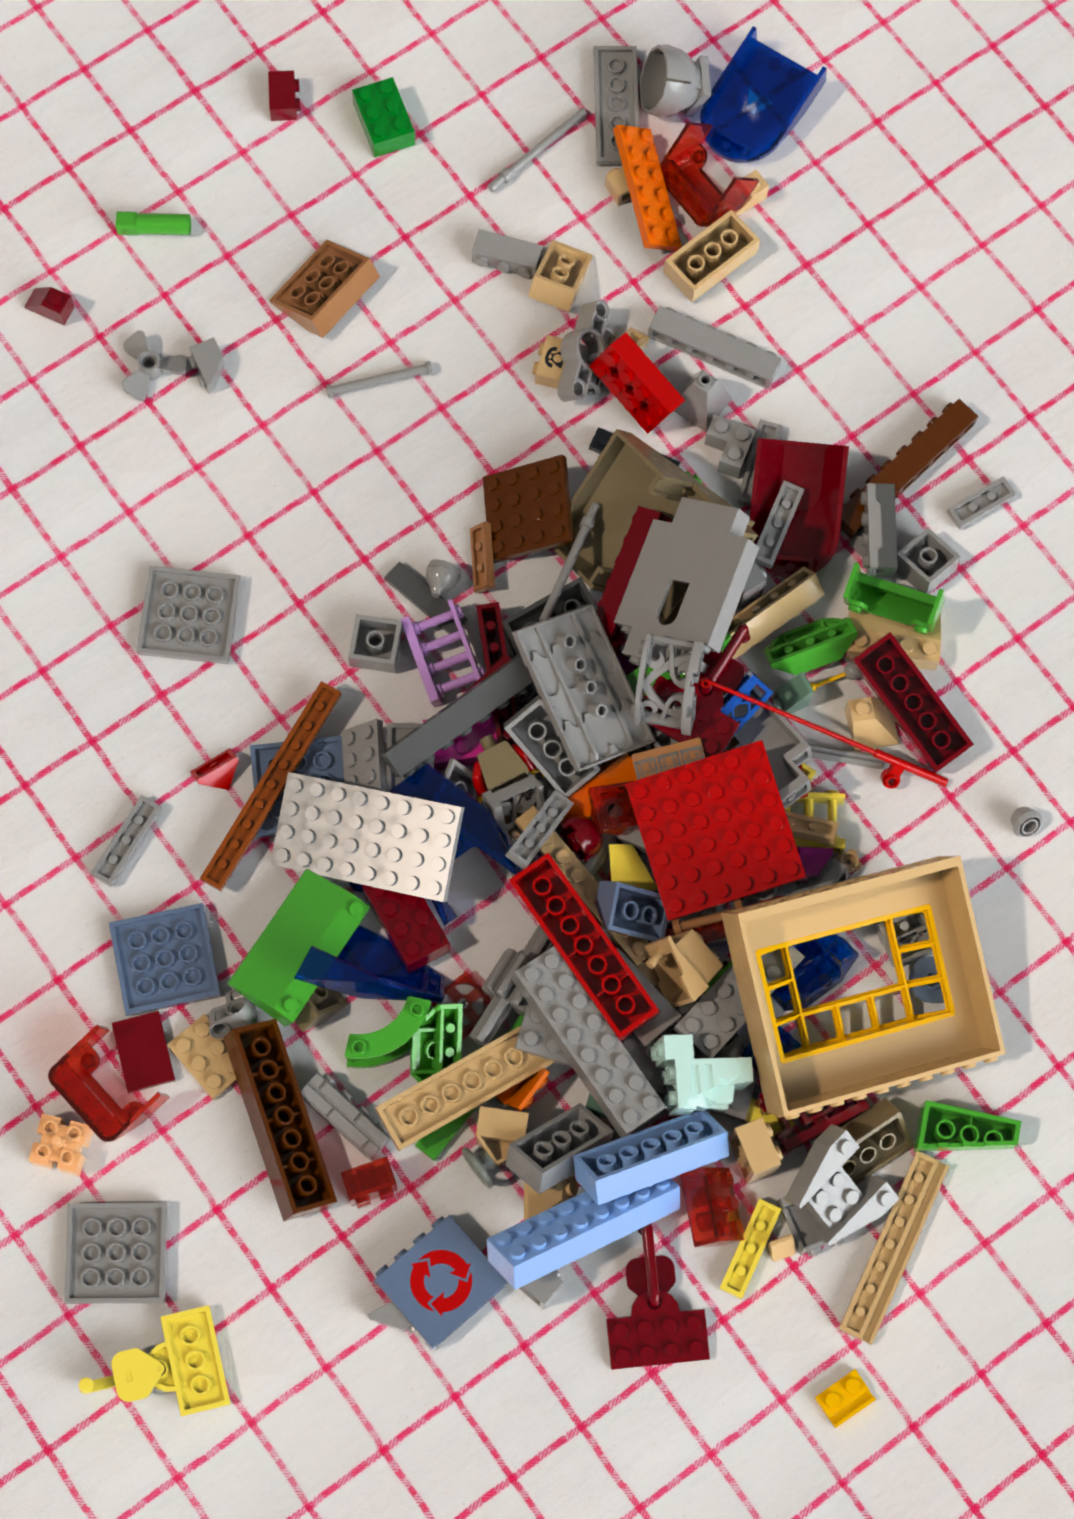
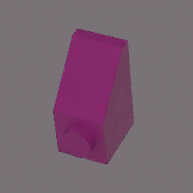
(813, 860)

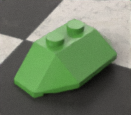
(811, 645)
(437, 1041)

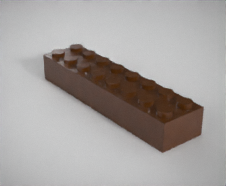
(279, 1119)

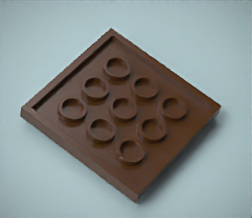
(529, 508)

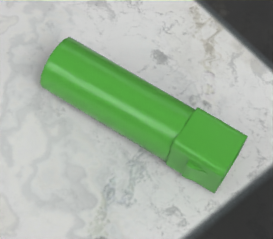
(152, 223)

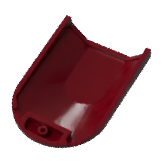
(818, 517)

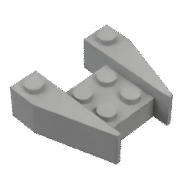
(832, 1194)

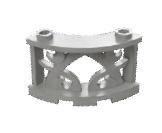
(675, 717)
(498, 810)

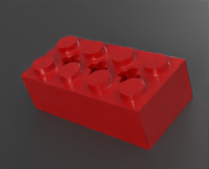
(636, 383)

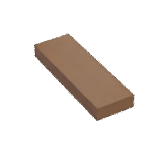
(482, 557)

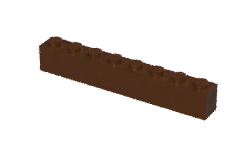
(913, 459)

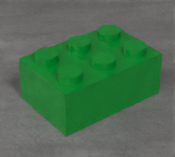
(383, 117)

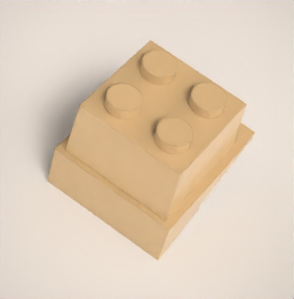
(682, 966)

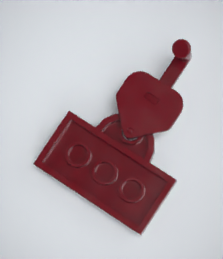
(710, 723)
(660, 1333)

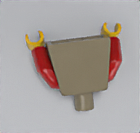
(500, 766)

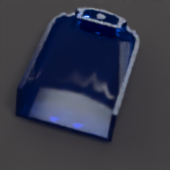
(757, 101)

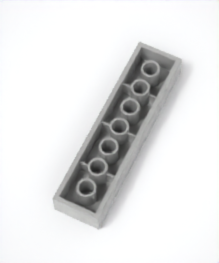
(588, 1042)

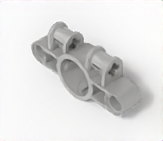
(591, 327)

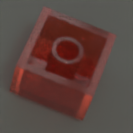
(369, 1182)

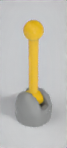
(849, 672)

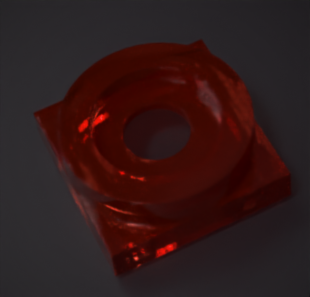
(601, 798)

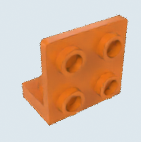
(521, 1094)

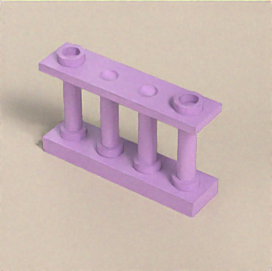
(420, 650)

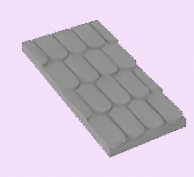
(582, 687)

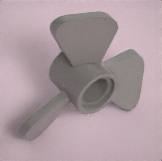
(137, 383)

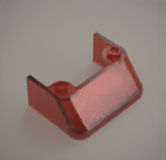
(691, 184)
(74, 1082)

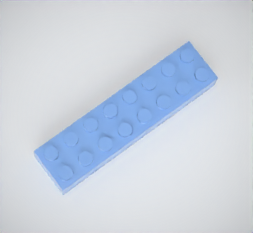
(575, 1230)

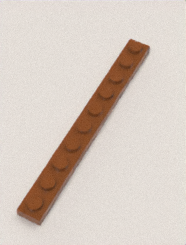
(270, 786)

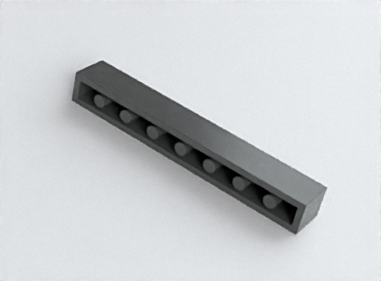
(458, 718)

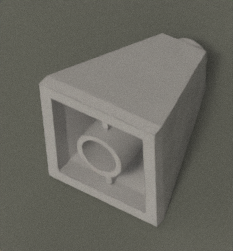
(703, 399)

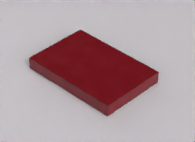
(143, 1052)

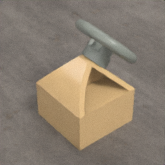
(494, 1133)

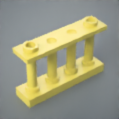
(832, 798)

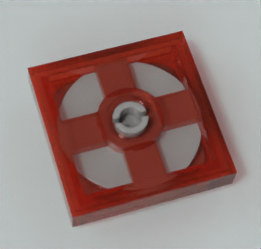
(474, 1000)

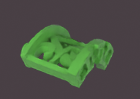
(389, 1042)

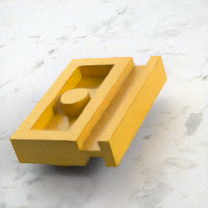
(844, 1398)

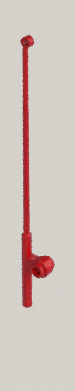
(890, 776)

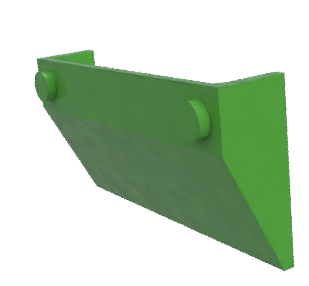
(310, 915)

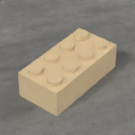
(711, 256)

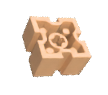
(60, 1145)

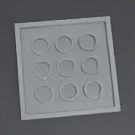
(189, 615)
(116, 1253)

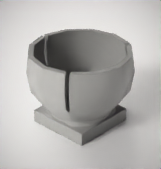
(673, 82)

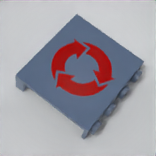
(440, 1281)

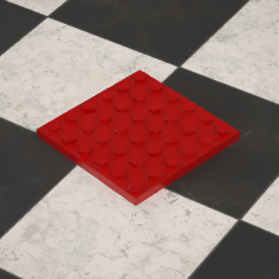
(715, 830)

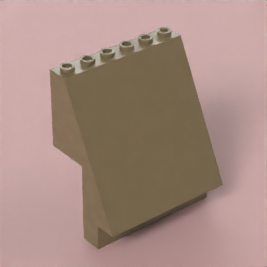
(620, 481)

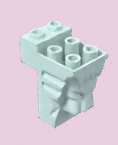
(698, 1082)

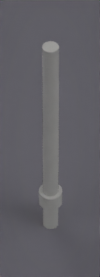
(507, 173)
(586, 526)

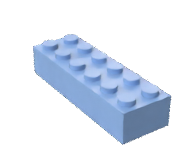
(650, 1156)

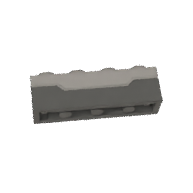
(879, 530)

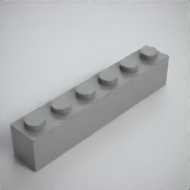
(714, 347)

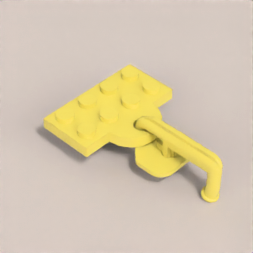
(190, 1363)

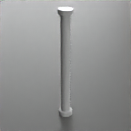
(379, 379)

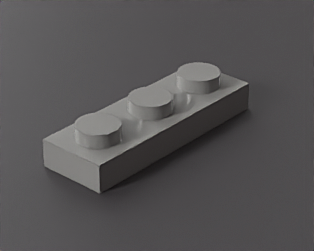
(981, 503)

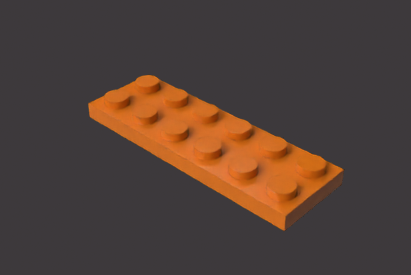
(647, 188)

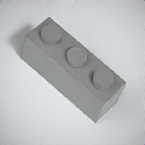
(506, 253)

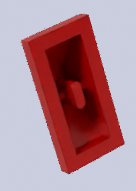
(217, 771)

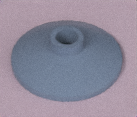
(926, 993)

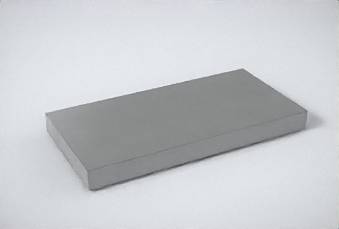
(668, 1014)

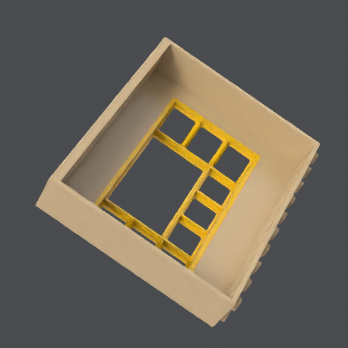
(886, 1052)

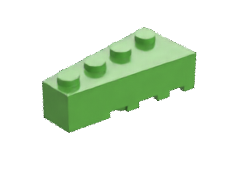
(958, 1129)

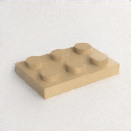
(204, 1057)

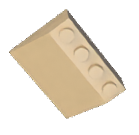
(921, 648)

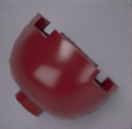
(581, 837)

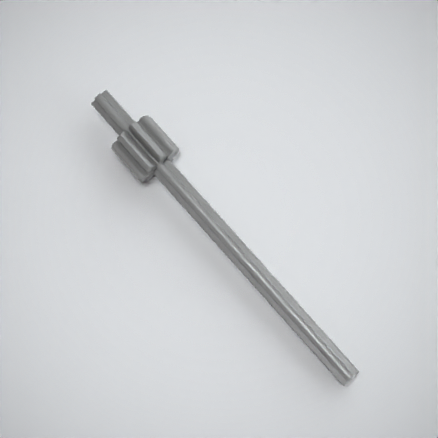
(499, 985)

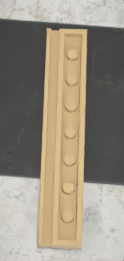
(893, 1248)

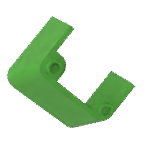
(892, 601)

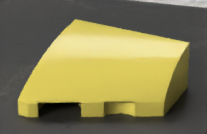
(628, 867)

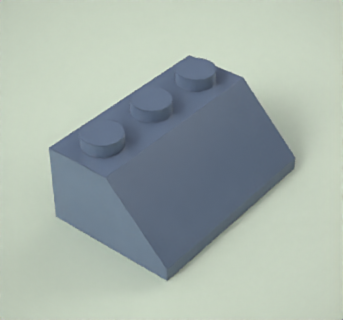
(631, 910)

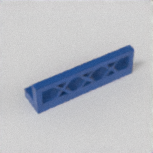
(745, 687)

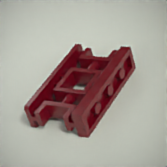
(820, 1123)

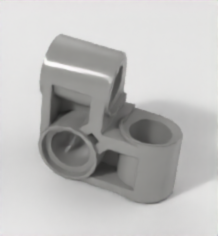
(234, 1014)

